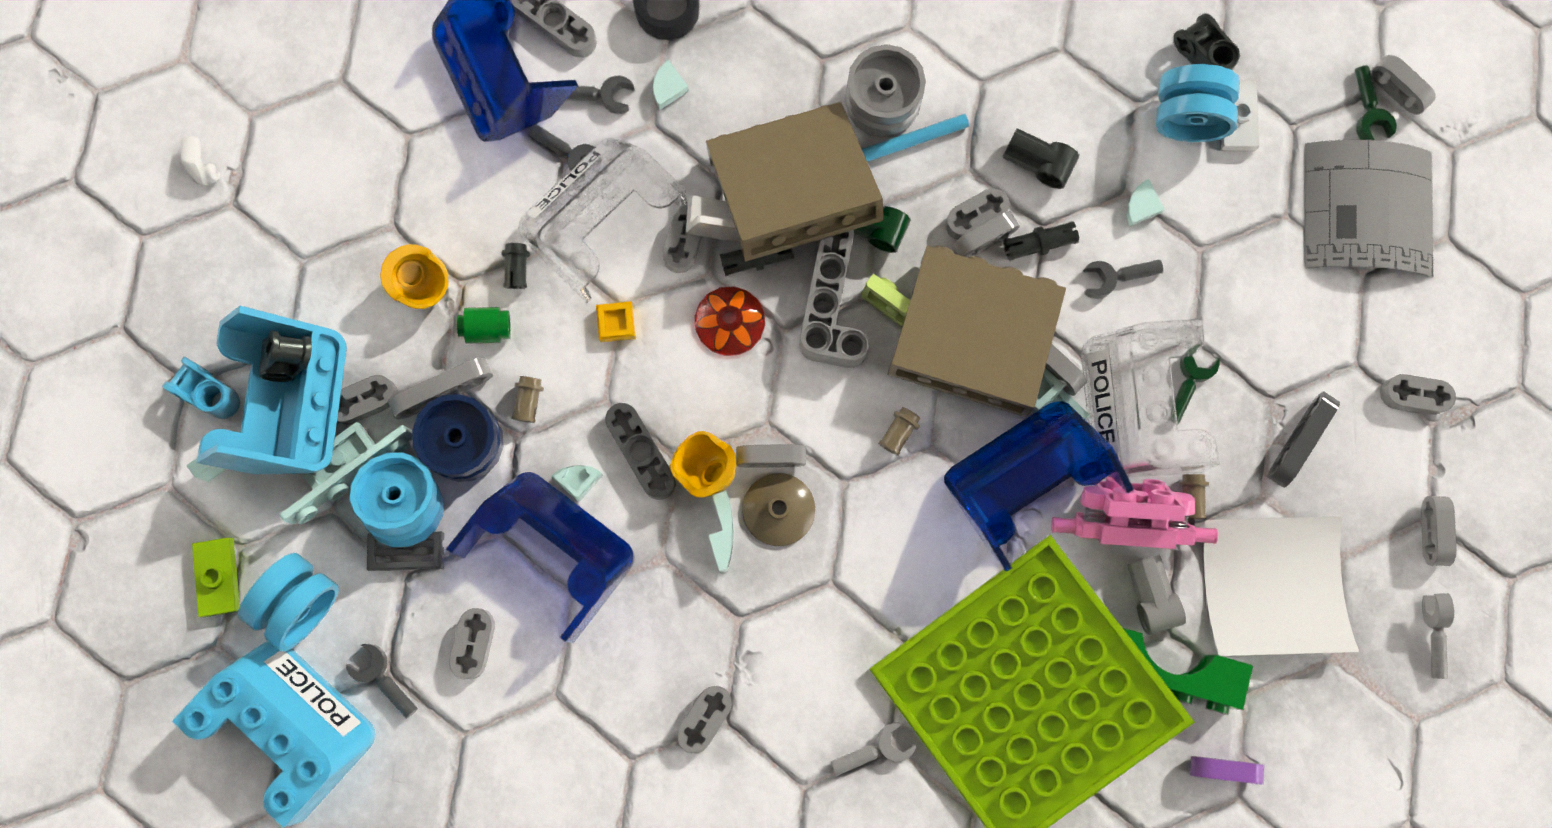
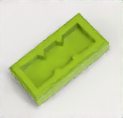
(216, 577)

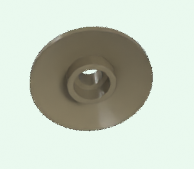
(774, 528)

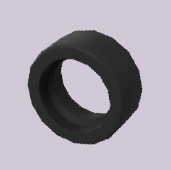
(663, 28)

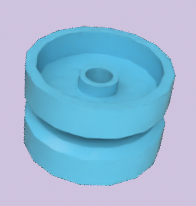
(1198, 103)
(397, 499)
(288, 601)

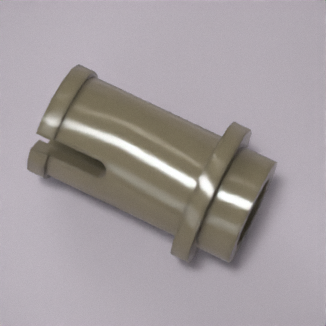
(527, 399)
(900, 430)
(1195, 485)

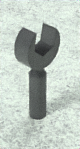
(606, 93)
(559, 146)
(1110, 276)
(385, 683)

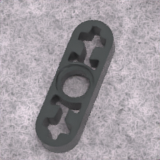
(635, 423)
(1303, 439)

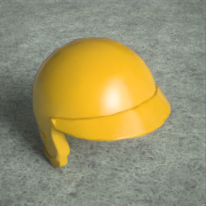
(414, 276)
(703, 464)

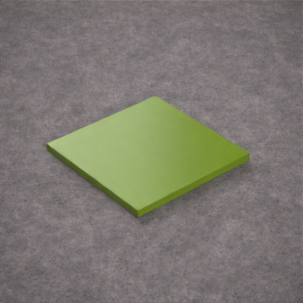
(1031, 693)

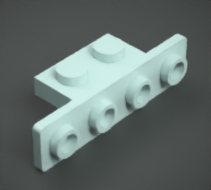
(350, 453)

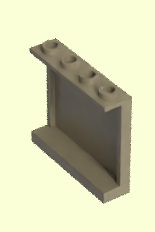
(795, 180)
(978, 331)

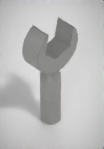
(1438, 614)
(871, 752)

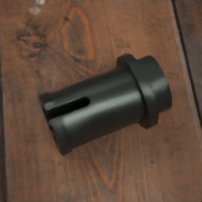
(515, 265)

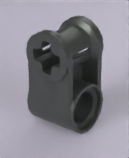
(1206, 43)
(284, 357)

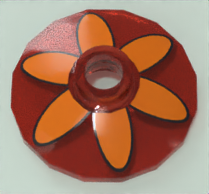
(734, 337)

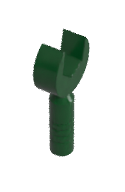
(1374, 115)
(1193, 374)

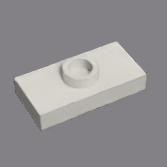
(1247, 132)

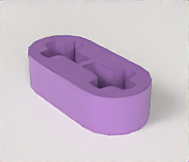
(1227, 770)

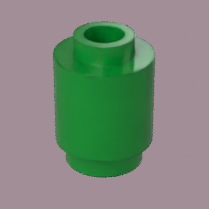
(484, 325)

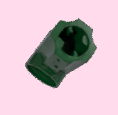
(887, 233)

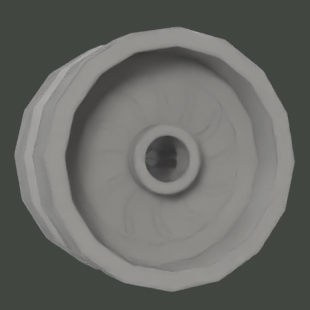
(884, 90)

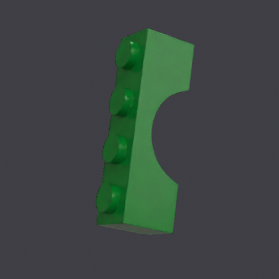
(1213, 680)

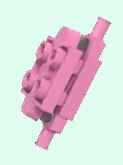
(1142, 518)

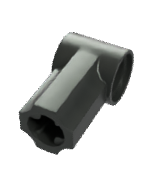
(1049, 162)

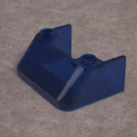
(487, 71)
(1027, 465)
(600, 552)

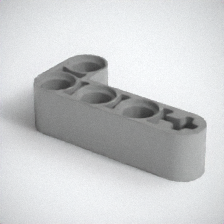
(825, 324)

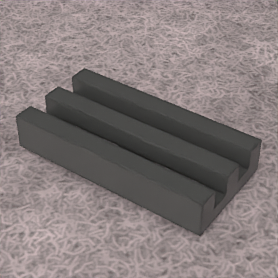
(437, 552)

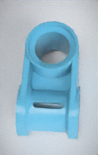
(199, 387)

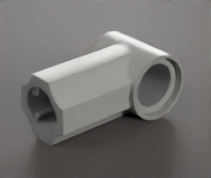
(1157, 605)

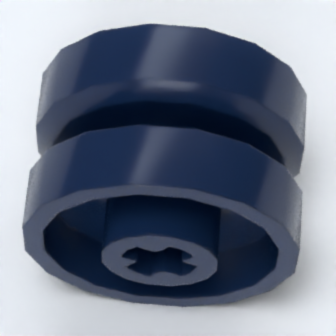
(439, 426)

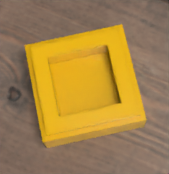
(615, 321)

